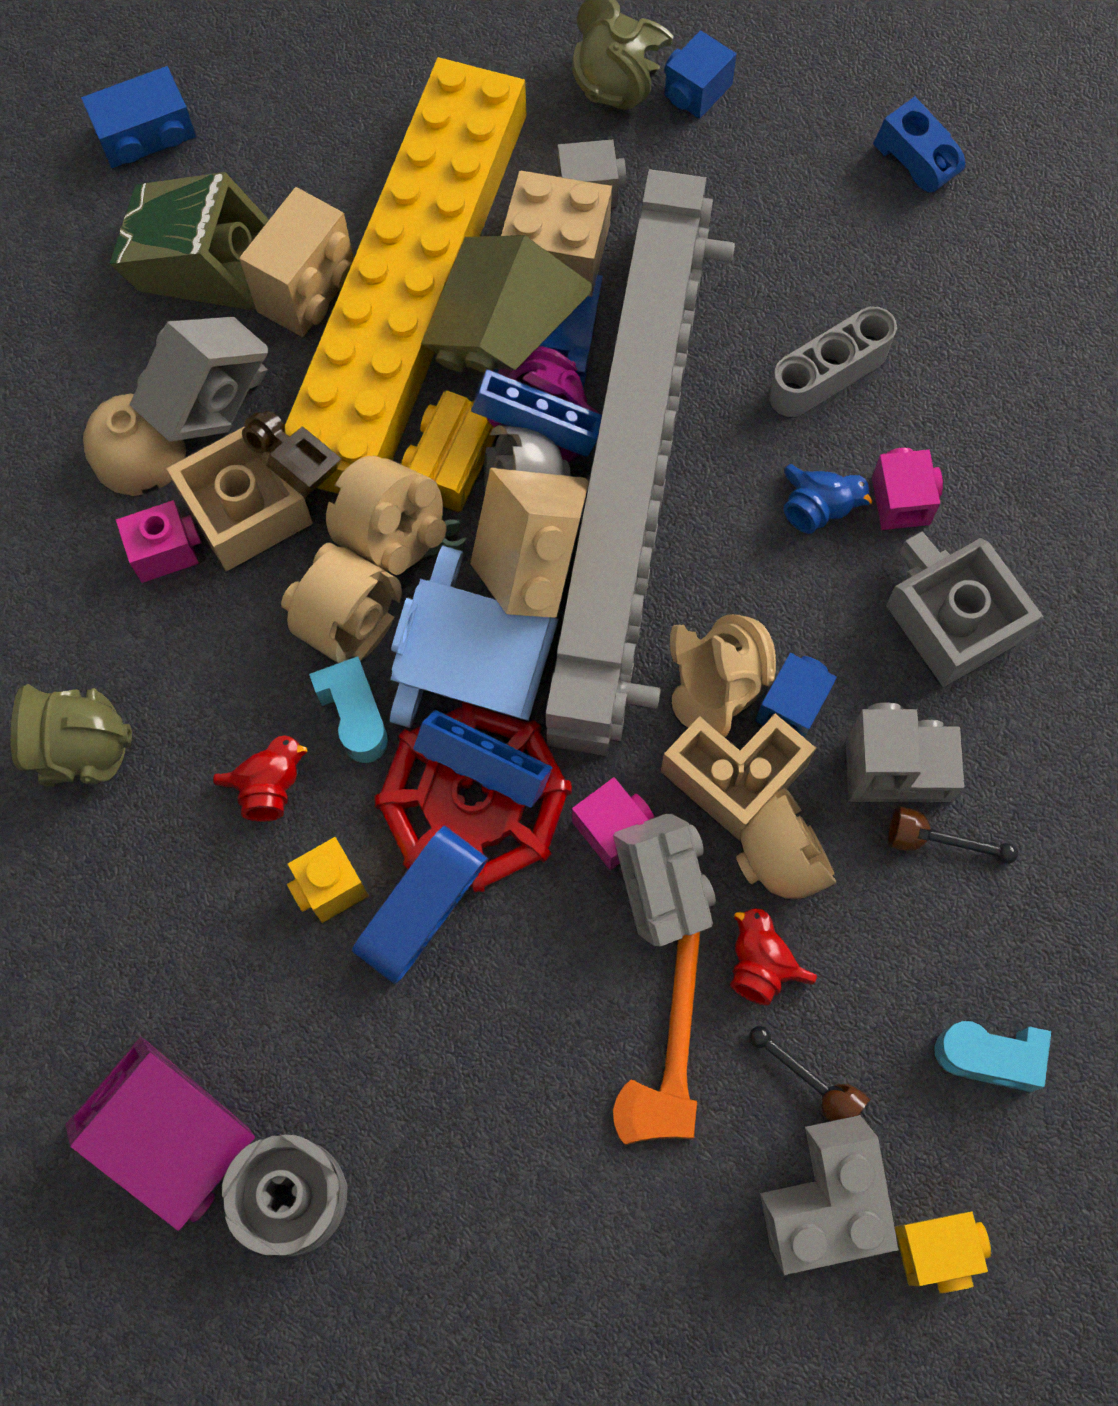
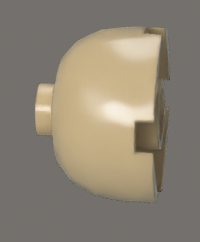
(127, 449)
(784, 851)

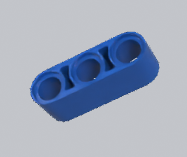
(419, 904)

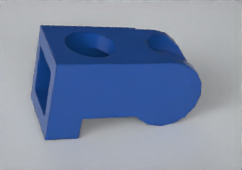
(920, 145)

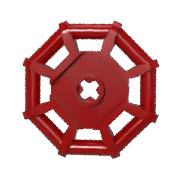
(484, 822)

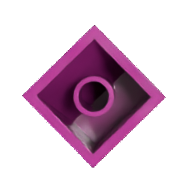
(158, 1135)

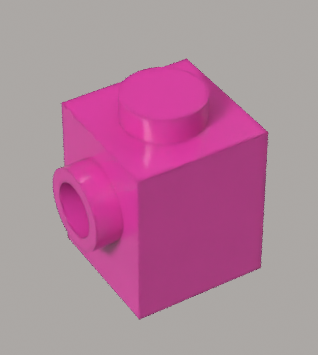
(906, 488)
(159, 541)
(608, 812)

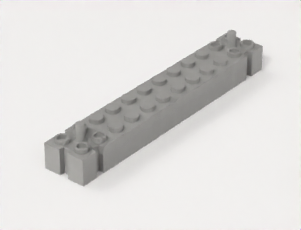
(630, 469)

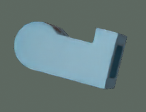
(360, 723)
(1008, 1062)

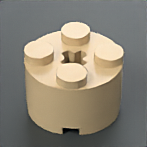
(386, 513)
(341, 604)

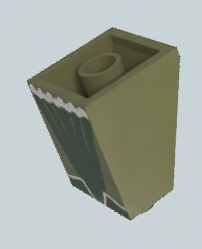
(188, 239)

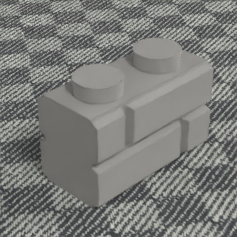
(665, 878)

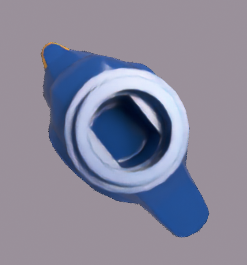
(822, 497)

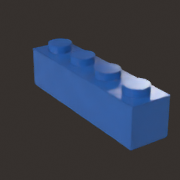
(533, 409)
(482, 758)

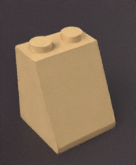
(528, 538)

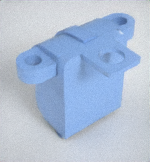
(466, 648)

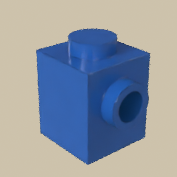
(699, 74)
(797, 693)

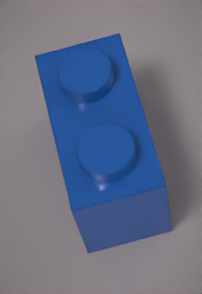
(139, 117)

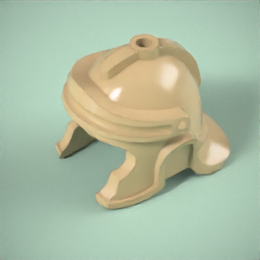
(721, 670)

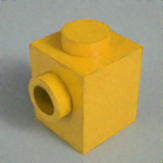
(325, 881)
(944, 1251)

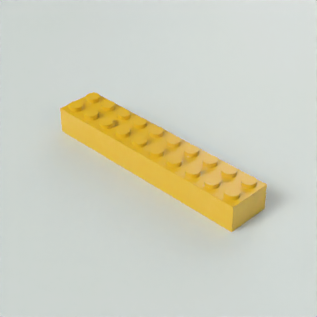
(434, 197)

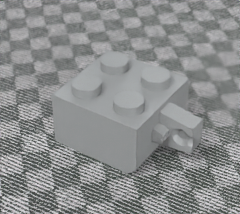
(199, 377)
(960, 606)

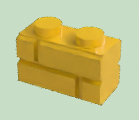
(451, 448)

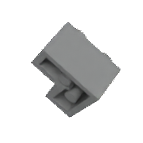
(902, 758)
(839, 1214)

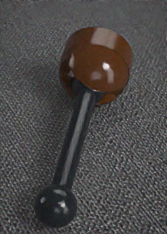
(912, 830)
(837, 1101)

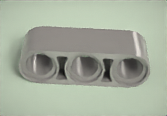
(840, 343)

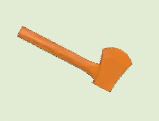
(666, 1113)

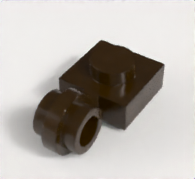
(296, 459)

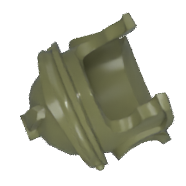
(611, 57)
(67, 736)

